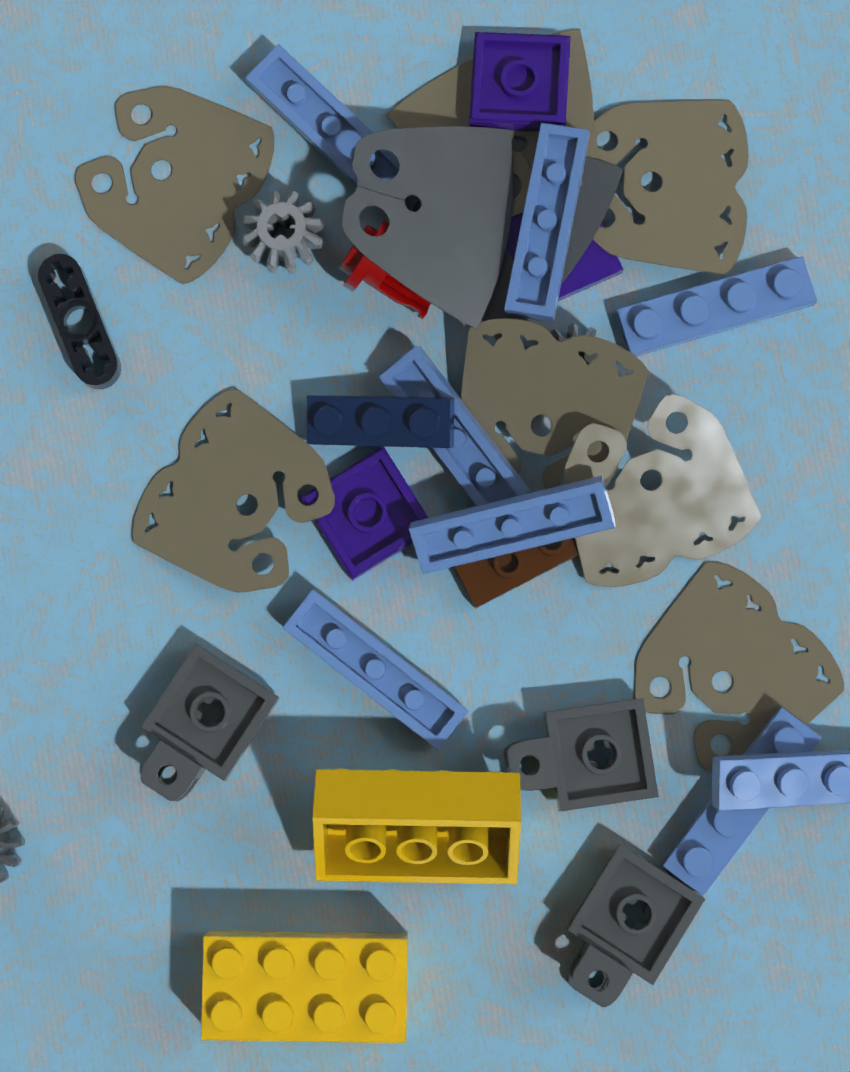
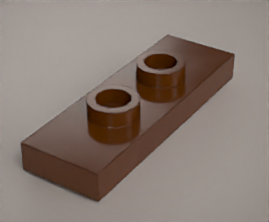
(497, 575)

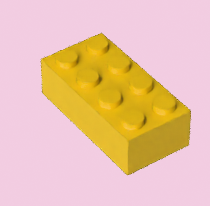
(416, 826)
(304, 986)

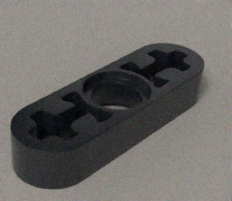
(78, 285)

